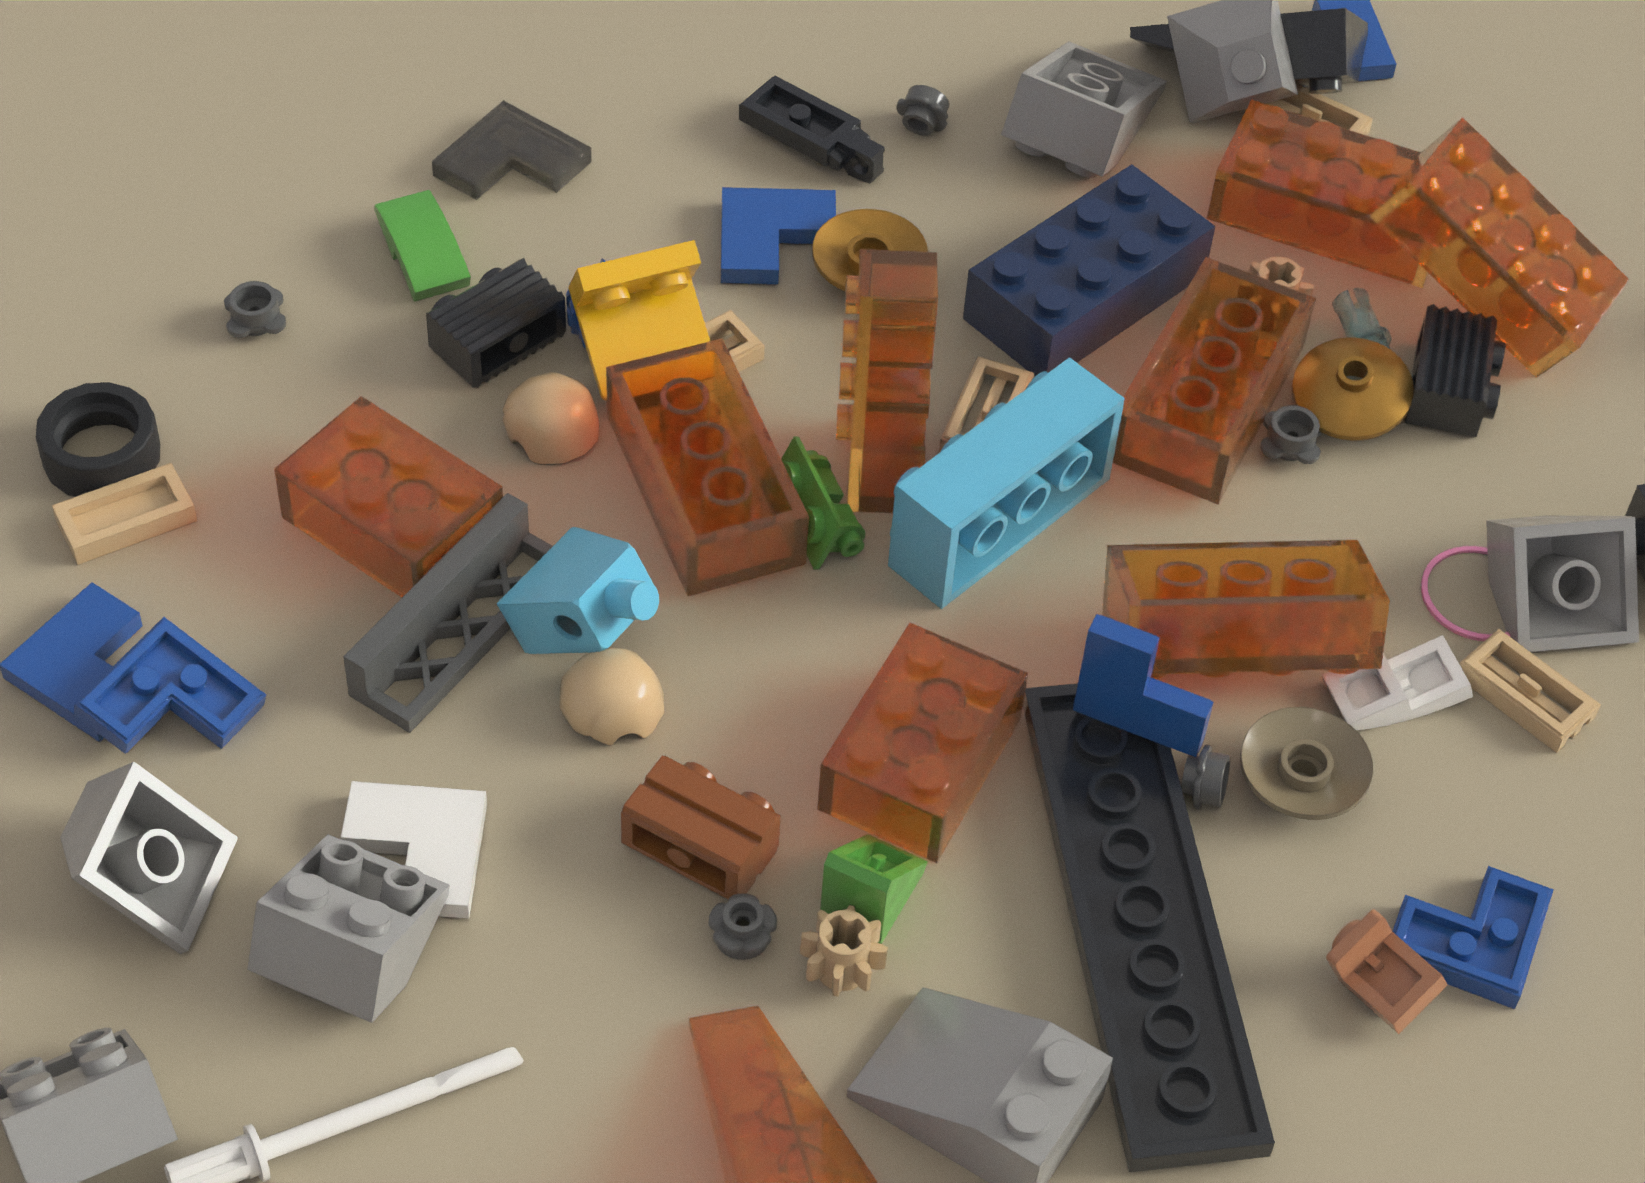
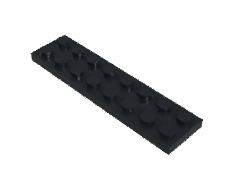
(1147, 941)

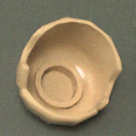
(551, 418)
(611, 696)

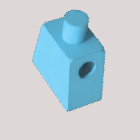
(579, 595)

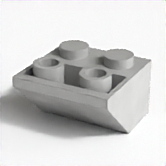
(345, 927)
(83, 1109)

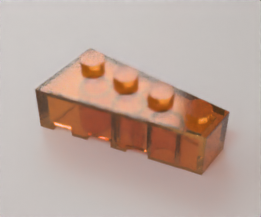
(888, 372)

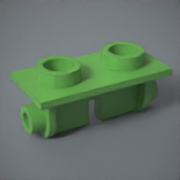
(831, 524)

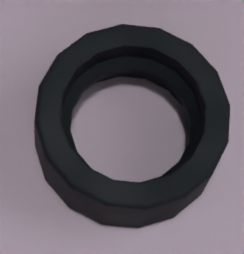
(89, 407)

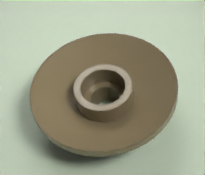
(1311, 744)

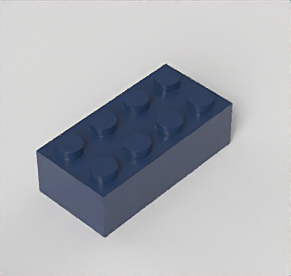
(1087, 272)

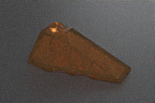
(765, 1108)

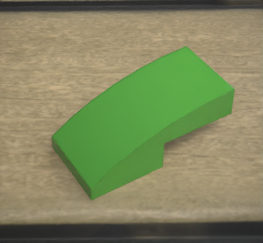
(423, 245)

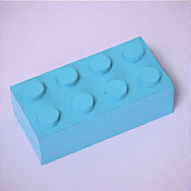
(1003, 481)

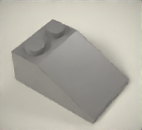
(1080, 108)
(984, 1086)

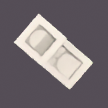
(1403, 688)

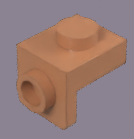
(1384, 971)

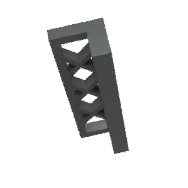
(431, 611)

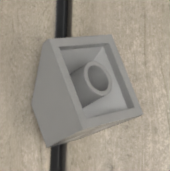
(1231, 56)
(1565, 580)
(146, 852)

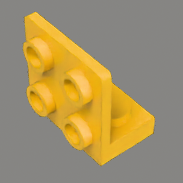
(638, 306)

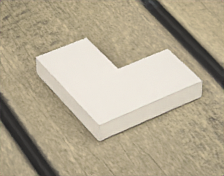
(428, 824)

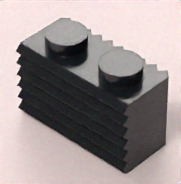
(496, 322)
(1454, 370)

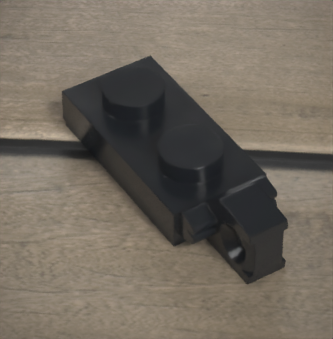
(813, 128)

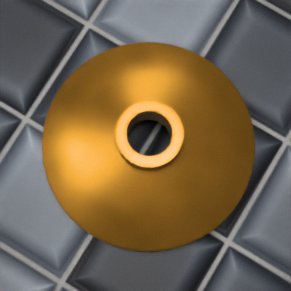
(840, 239)
(1353, 407)

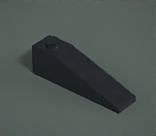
(1321, 44)

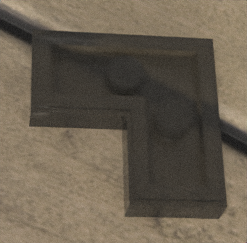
(509, 141)

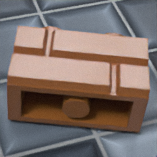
(701, 827)

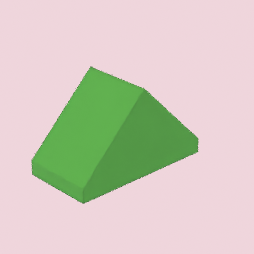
(871, 878)

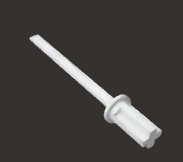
(248, 1155)

